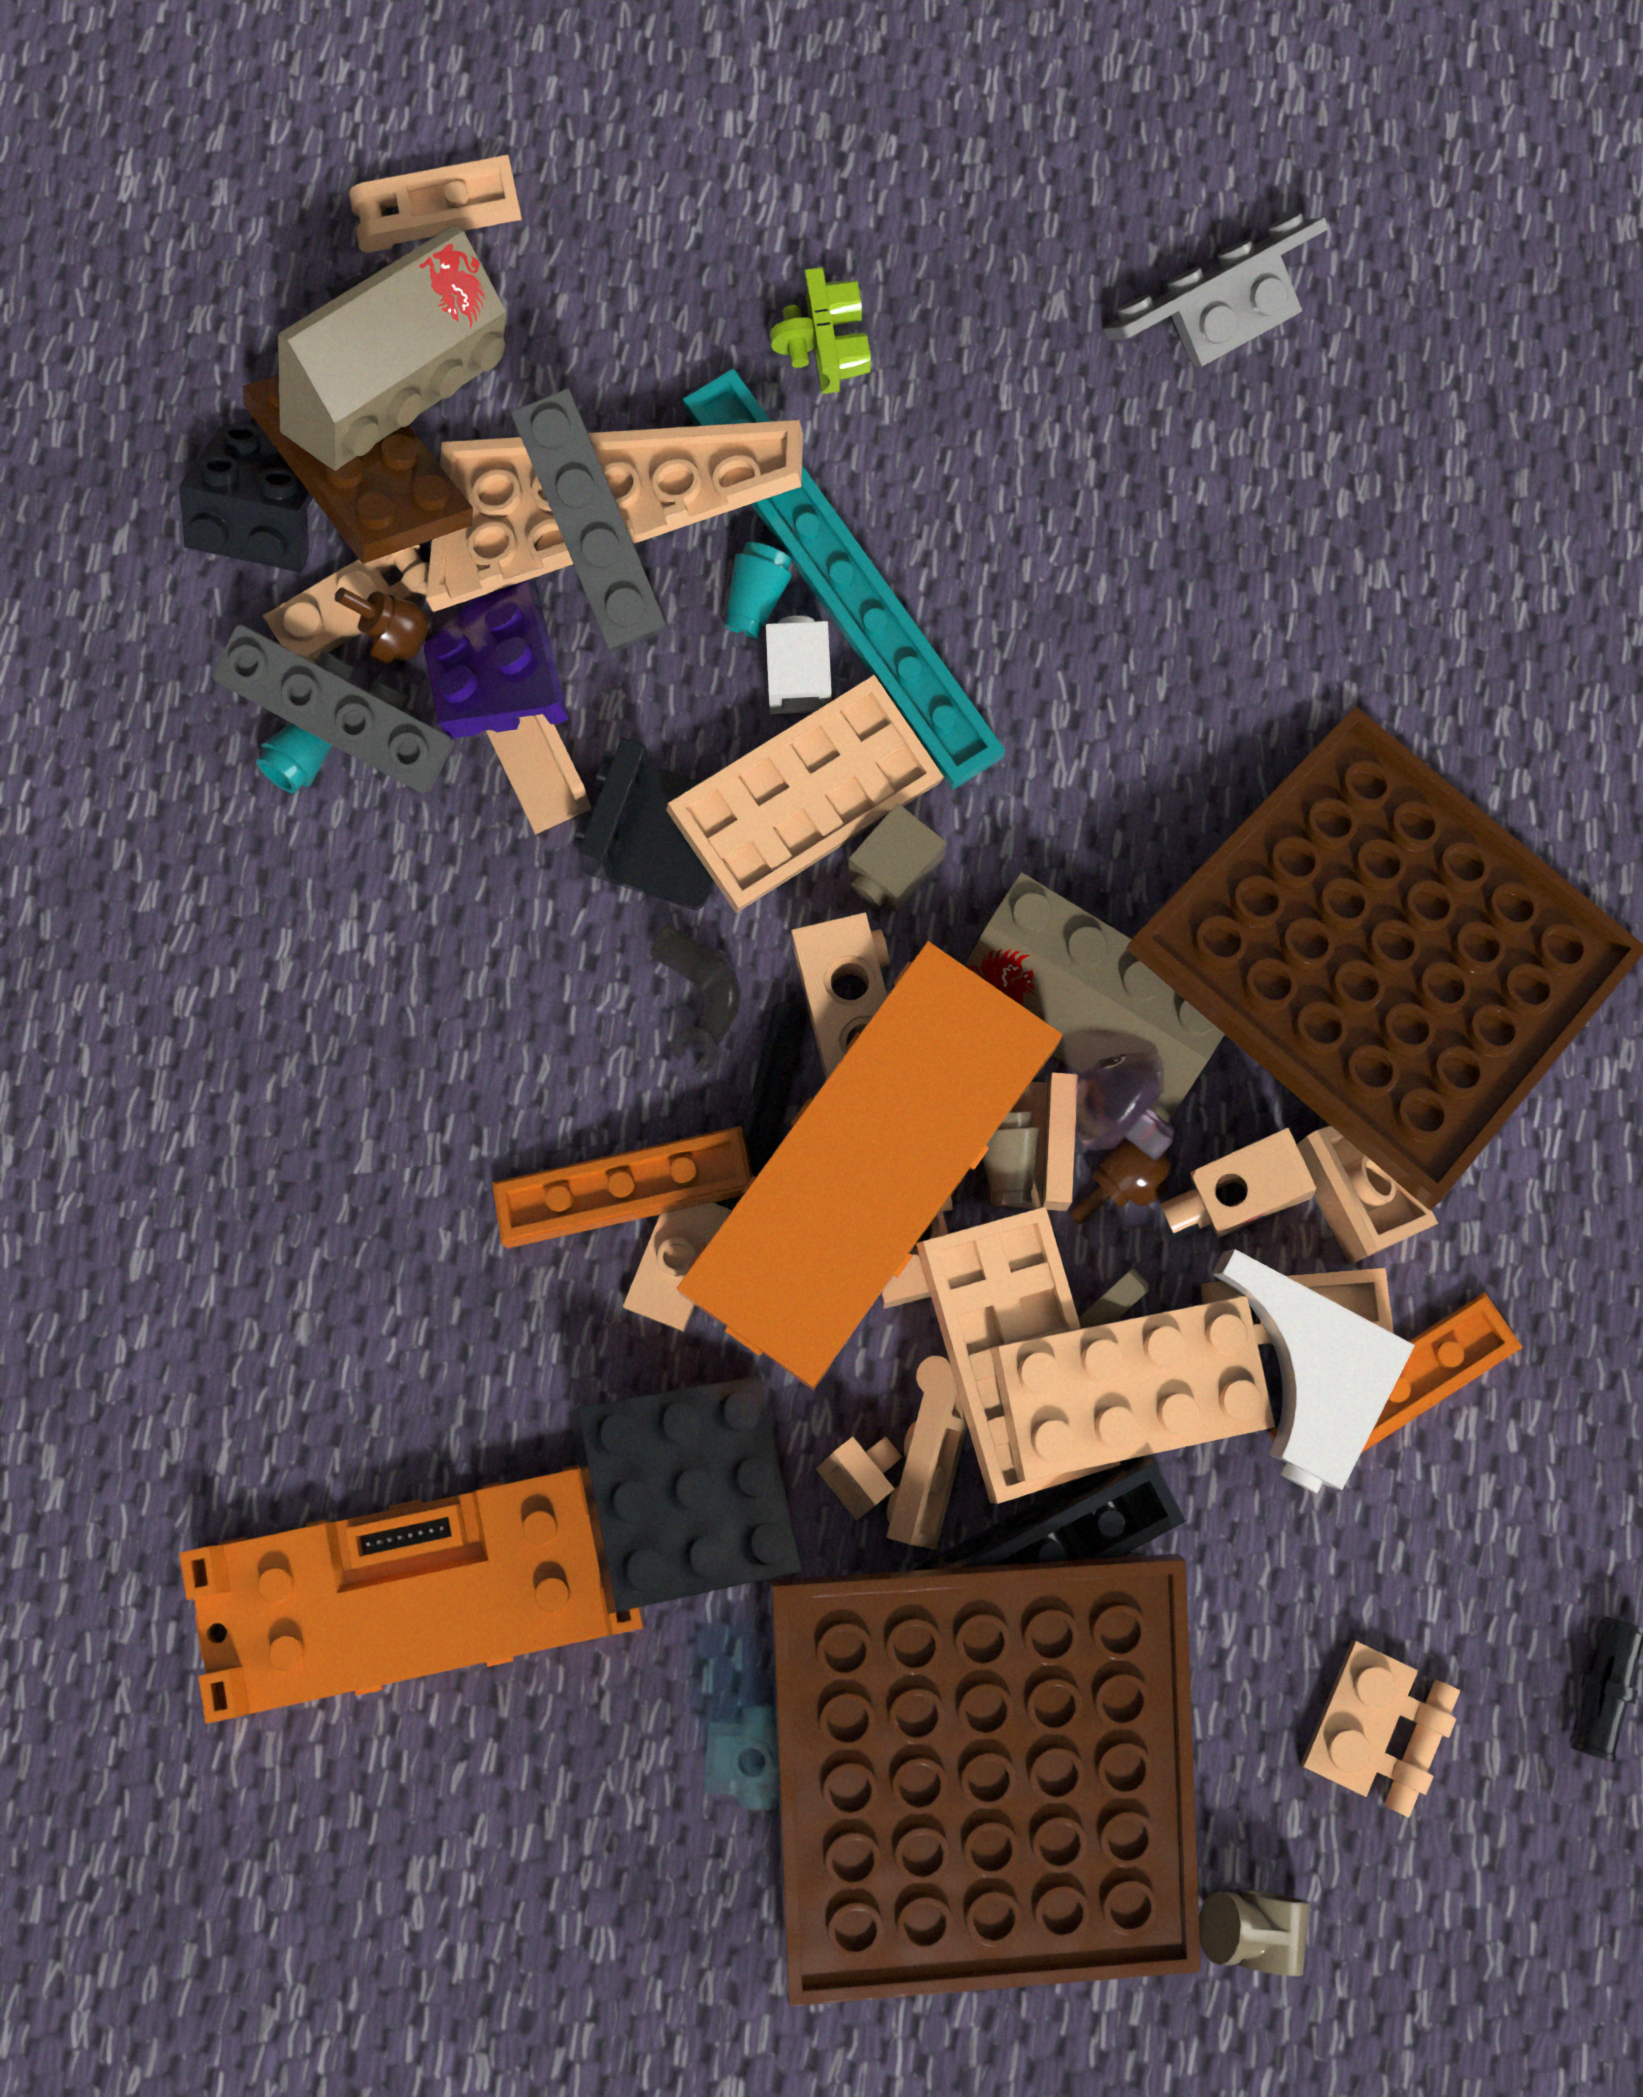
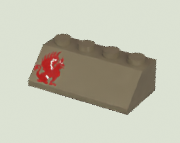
(388, 349)
(1090, 989)

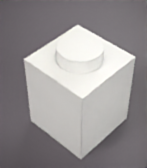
(798, 665)

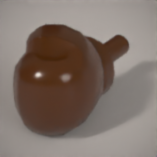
(392, 623)
(1125, 1176)

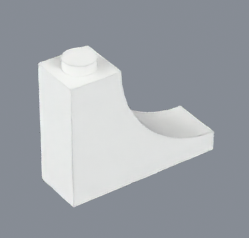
(1331, 1367)

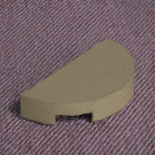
(1115, 1300)

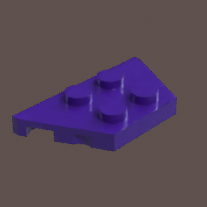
(494, 664)

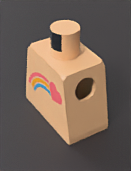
(1267, 1170)

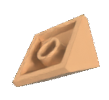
(1358, 1198)

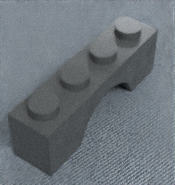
(589, 521)

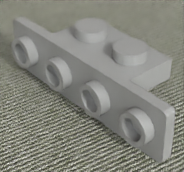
(1231, 300)

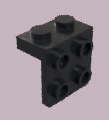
(245, 501)
(633, 835)

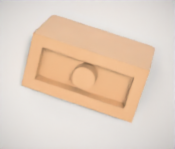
(540, 772)
(1055, 1115)

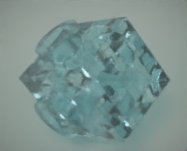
(730, 1760)

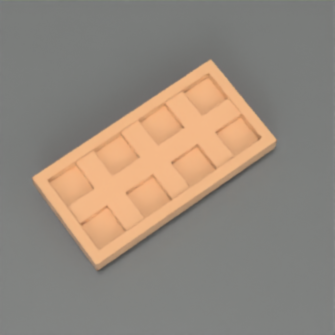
(804, 793)
(989, 1291)
(1132, 1388)

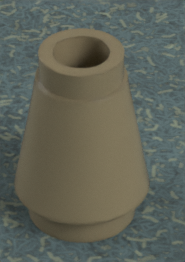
(1012, 1159)

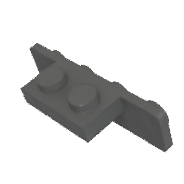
(335, 707)

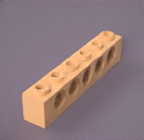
(823, 956)

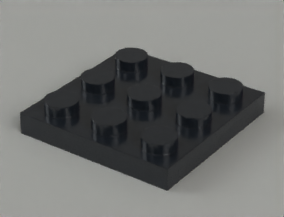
(684, 1492)

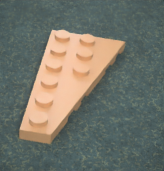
(656, 477)

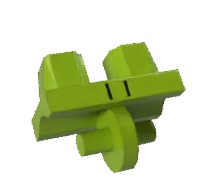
(827, 306)

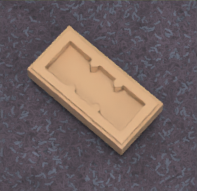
(667, 1260)

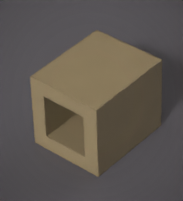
(895, 860)

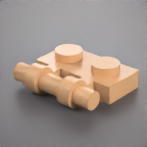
(1361, 1719)

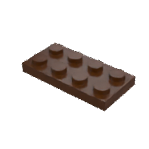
(378, 499)

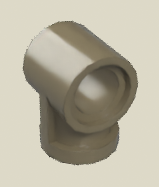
(1255, 1931)

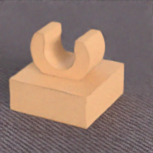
(858, 1474)

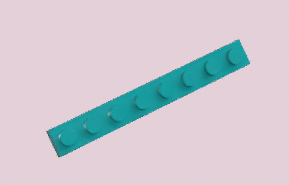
(862, 604)

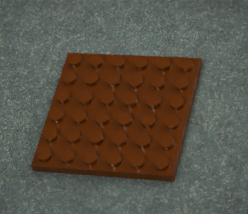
(1389, 955)
(985, 1777)

